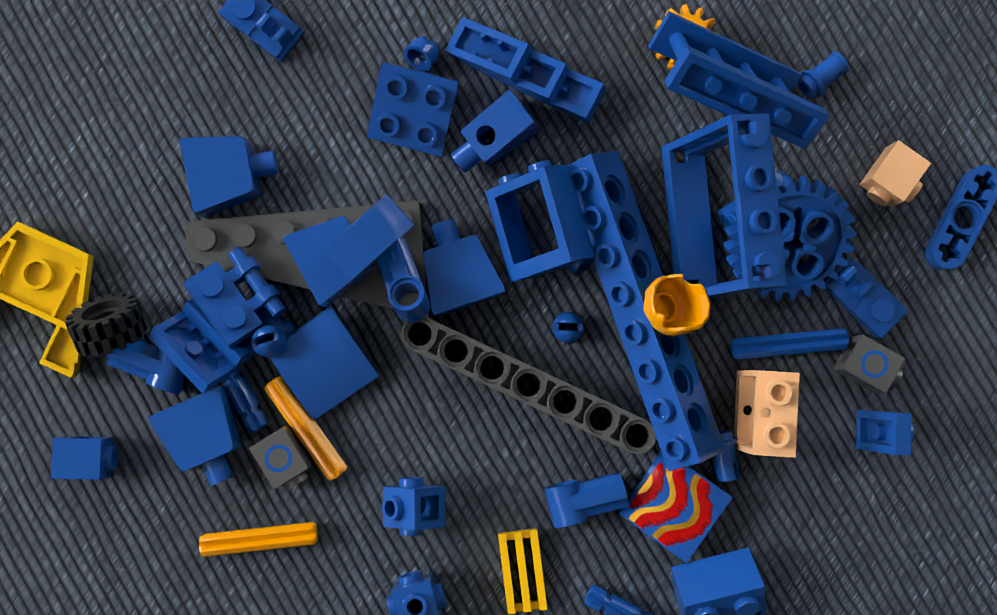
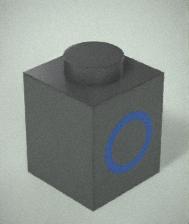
(870, 364)
(282, 458)

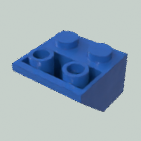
(720, 585)

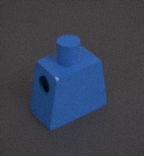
(512, 128)
(223, 172)
(458, 271)
(319, 273)
(200, 433)

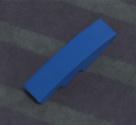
(525, 69)

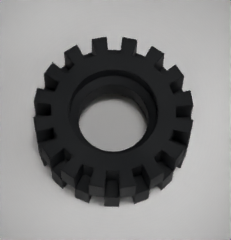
(106, 324)

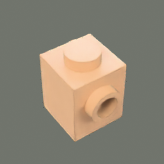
(895, 175)

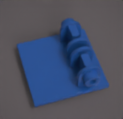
(412, 109)

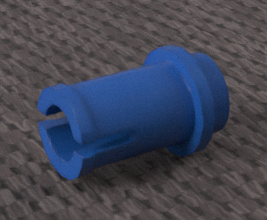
(815, 81)
(726, 462)

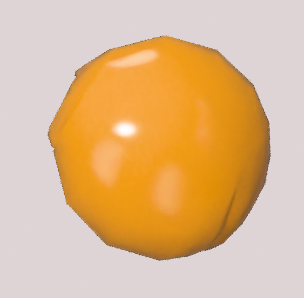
(676, 305)

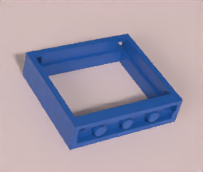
(754, 201)

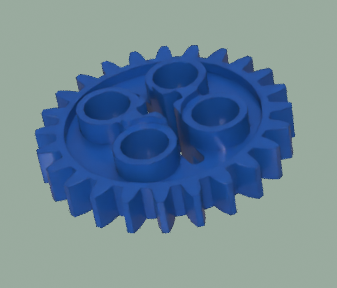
(822, 242)

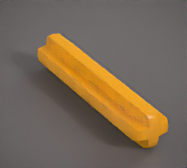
(306, 429)
(258, 539)

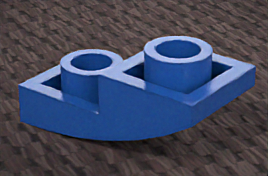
(368, 238)

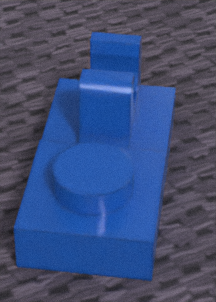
(263, 25)
(865, 298)
(884, 432)

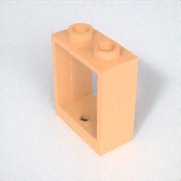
(774, 413)

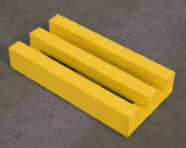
(526, 605)

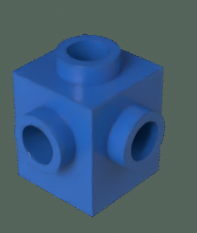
(413, 506)
(420, 587)

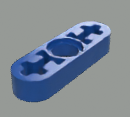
(960, 248)

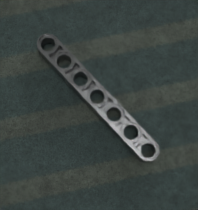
(542, 400)

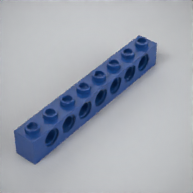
(626, 269)

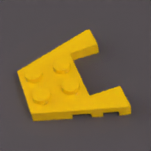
(48, 282)

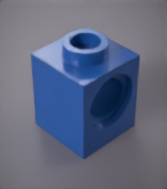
(83, 457)

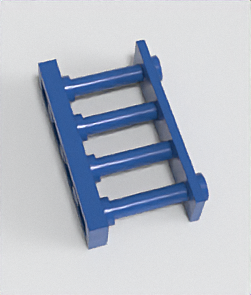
(735, 79)

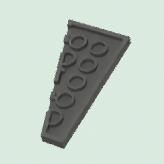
(262, 238)

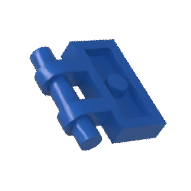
(224, 304)

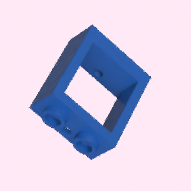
(564, 214)

